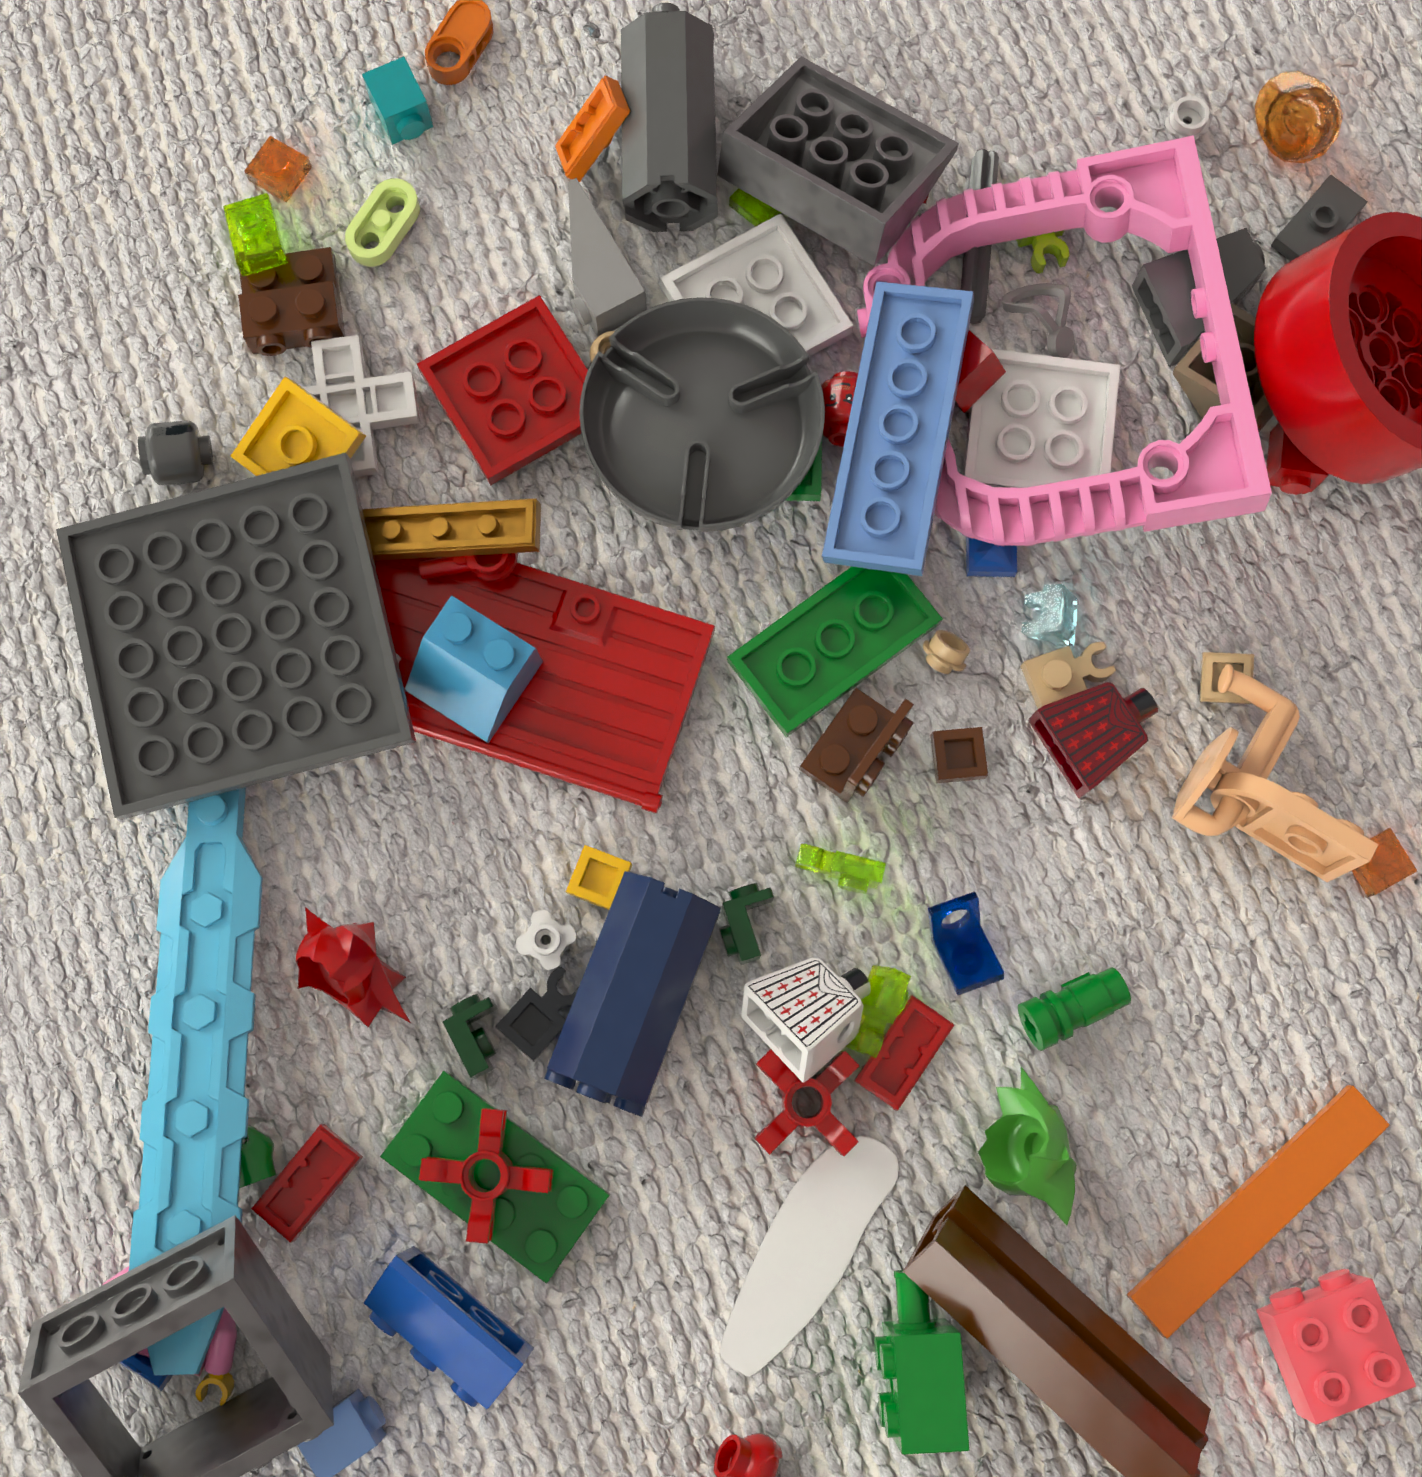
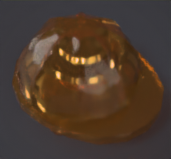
(1298, 116)

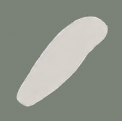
(806, 1251)

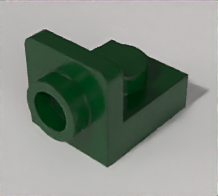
(472, 1045)

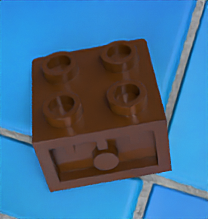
(850, 748)

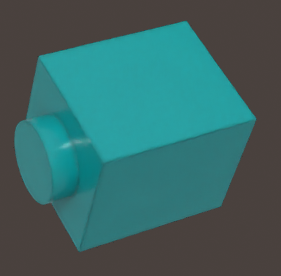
(398, 100)

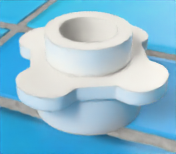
(549, 954)

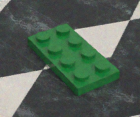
(832, 643)
(528, 1225)

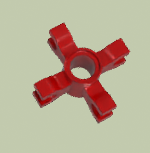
(824, 1121)
(461, 1172)

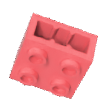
(1334, 1346)

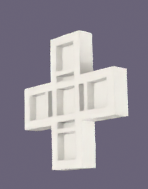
(360, 400)

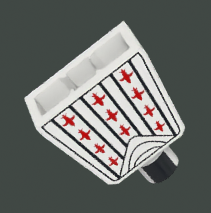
(806, 1012)

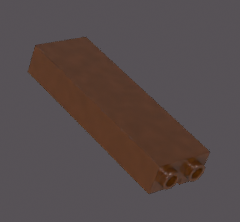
(1058, 1342)

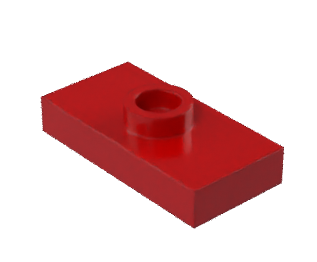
(905, 1053)
(307, 1183)

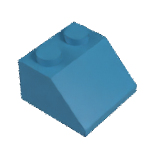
(471, 669)

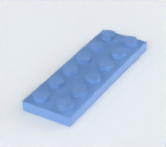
(898, 428)

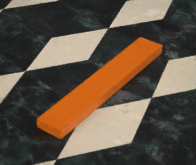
(1257, 1211)

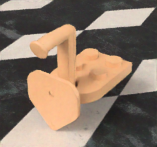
(1260, 807)

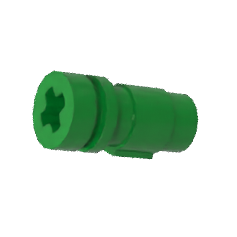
(1075, 1006)

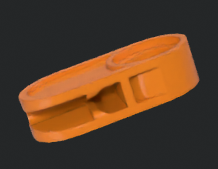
(463, 31)

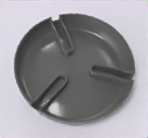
(702, 414)

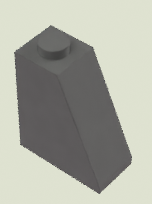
(1166, 287)

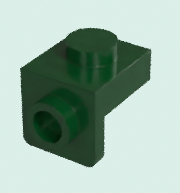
(738, 933)

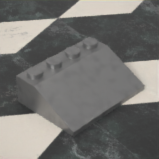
(834, 159)

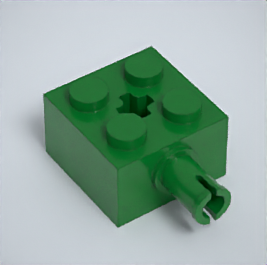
(922, 1375)

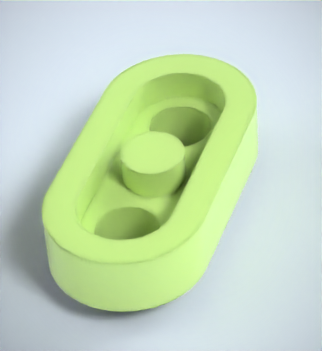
(380, 225)

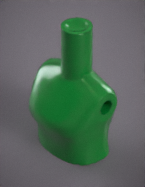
(256, 1157)

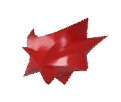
(347, 968)

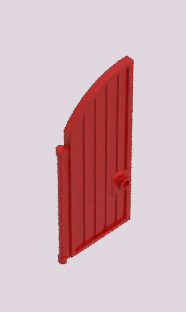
(608, 684)

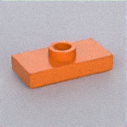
(592, 128)

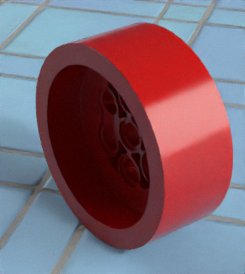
(1346, 350)

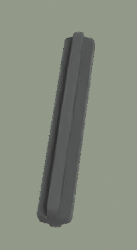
(977, 260)

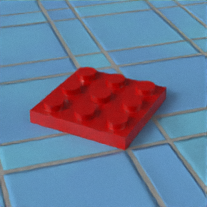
(510, 388)

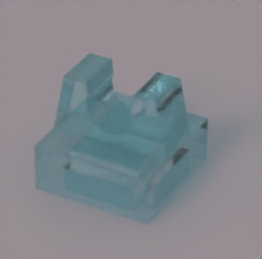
(1057, 617)

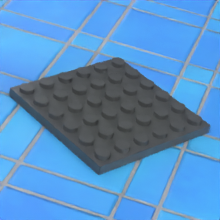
(234, 636)

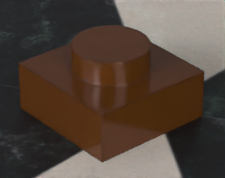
(959, 755)

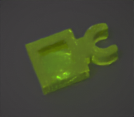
(853, 871)
(880, 1007)

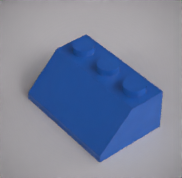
(447, 1327)

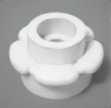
(1190, 109)

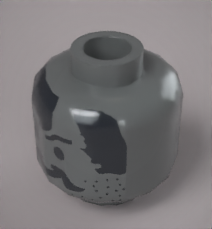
(174, 452)

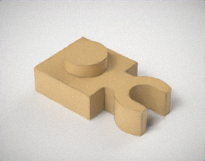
(1062, 675)

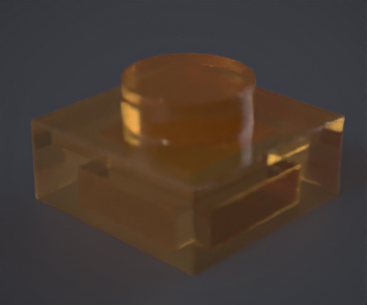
(278, 168)
(1387, 865)

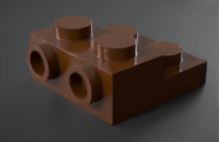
(292, 303)

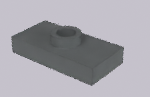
(1320, 219)

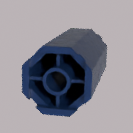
(633, 993)

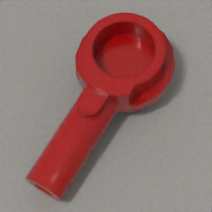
(486, 567)

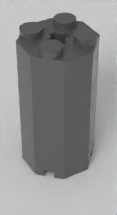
(671, 120)

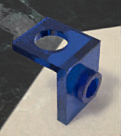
(964, 945)

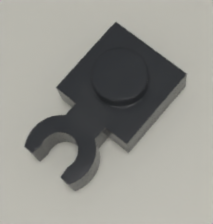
(535, 1019)

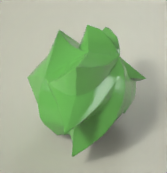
(1030, 1149)

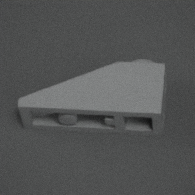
(601, 276)

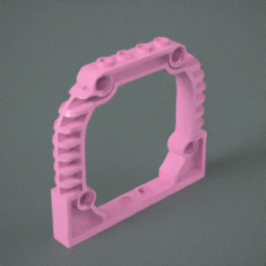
(1165, 201)

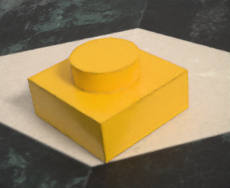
(597, 877)

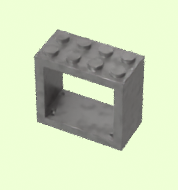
(150, 1304)

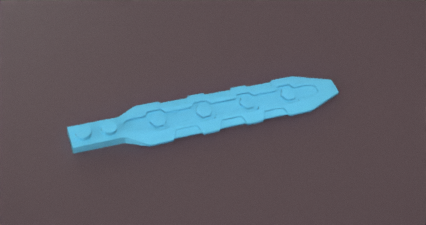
(198, 1051)

